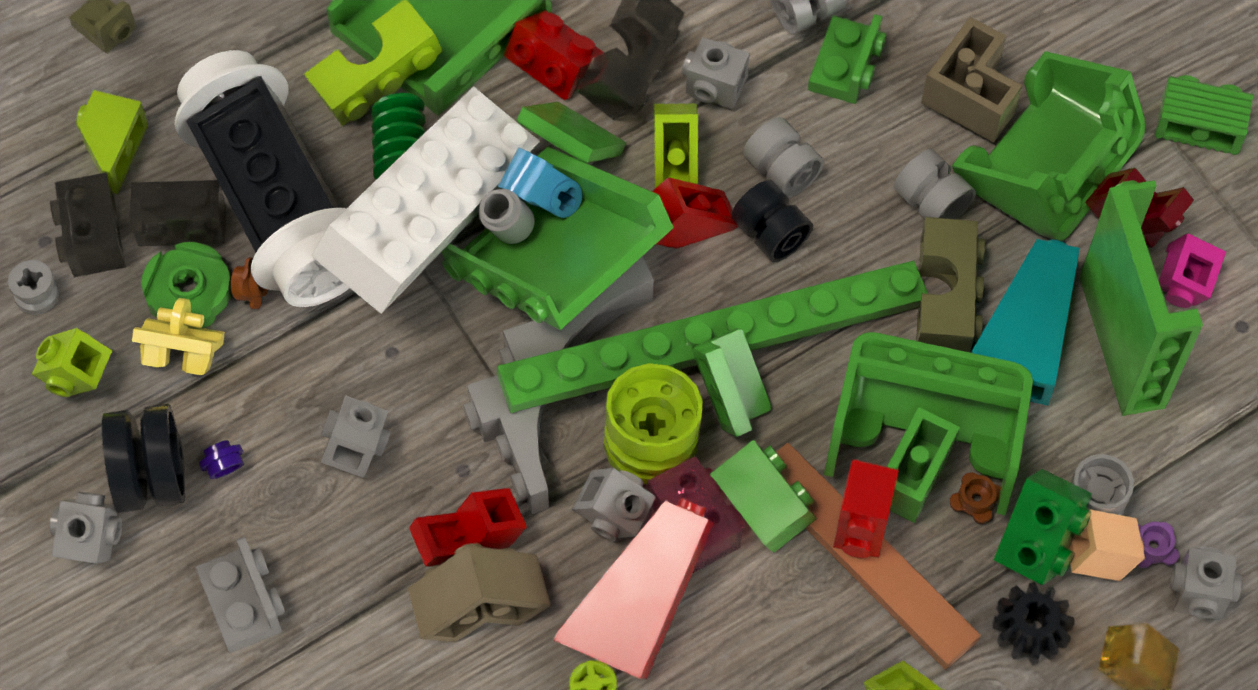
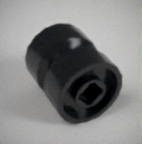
(773, 222)

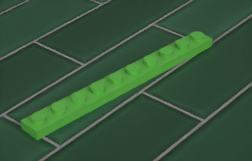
(763, 321)

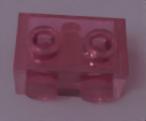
(696, 485)

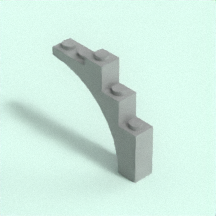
(519, 431)

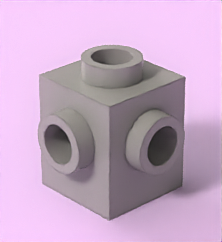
(716, 72)
(354, 436)
(614, 503)
(85, 528)
(1205, 583)

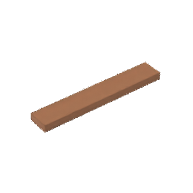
(886, 578)

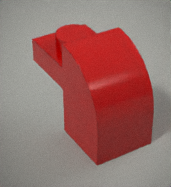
(483, 518)

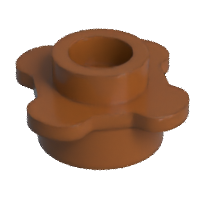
(244, 286)
(979, 485)

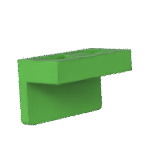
(732, 381)

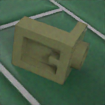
(104, 22)

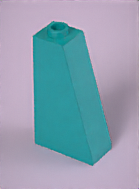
(1034, 315)

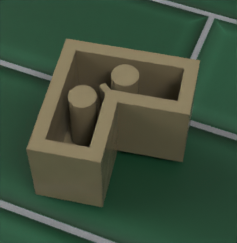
(966, 83)
(477, 589)

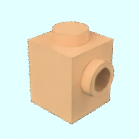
(1107, 546)

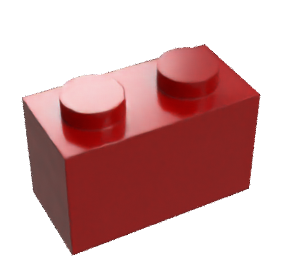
(865, 509)

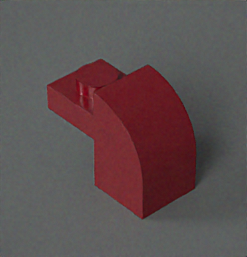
(1164, 211)

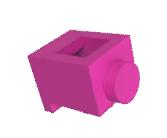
(1199, 264)

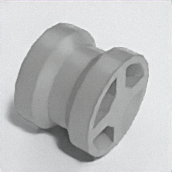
(35, 298)

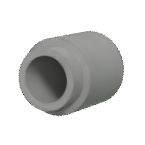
(506, 216)

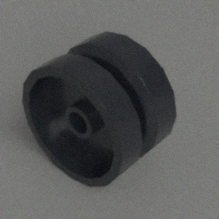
(135, 459)

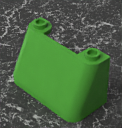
(1061, 148)

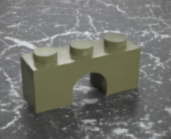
(951, 253)

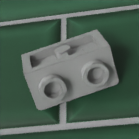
(239, 597)

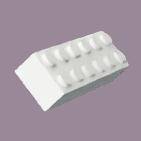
(422, 200)

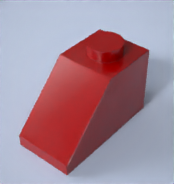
(694, 212)

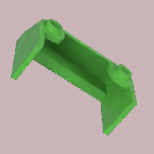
(977, 392)

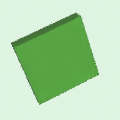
(571, 132)

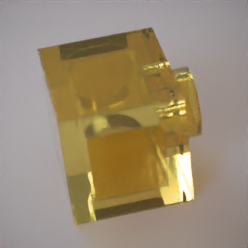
(1138, 657)

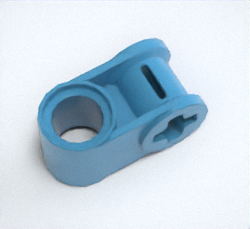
(541, 184)

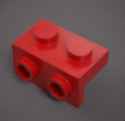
(551, 52)

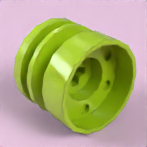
(657, 403)

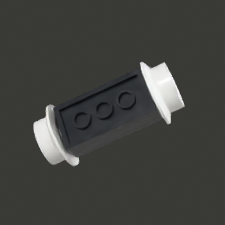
(267, 174)

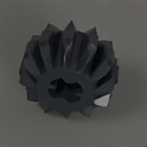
(1036, 607)

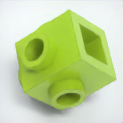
(70, 362)

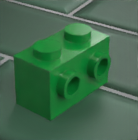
(1043, 527)

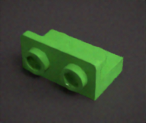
(846, 57)

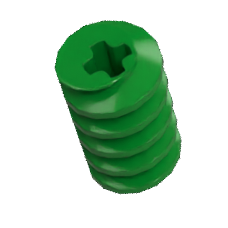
(395, 128)

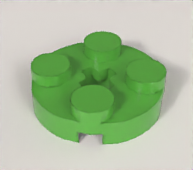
(175, 266)

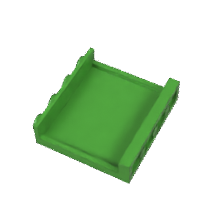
(468, 31)
(568, 258)
(1136, 332)

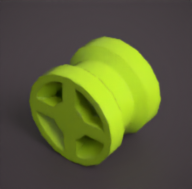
(593, 676)

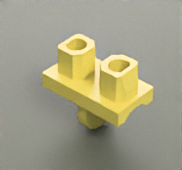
(179, 331)

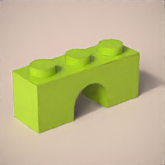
(353, 88)

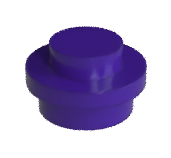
(221, 459)

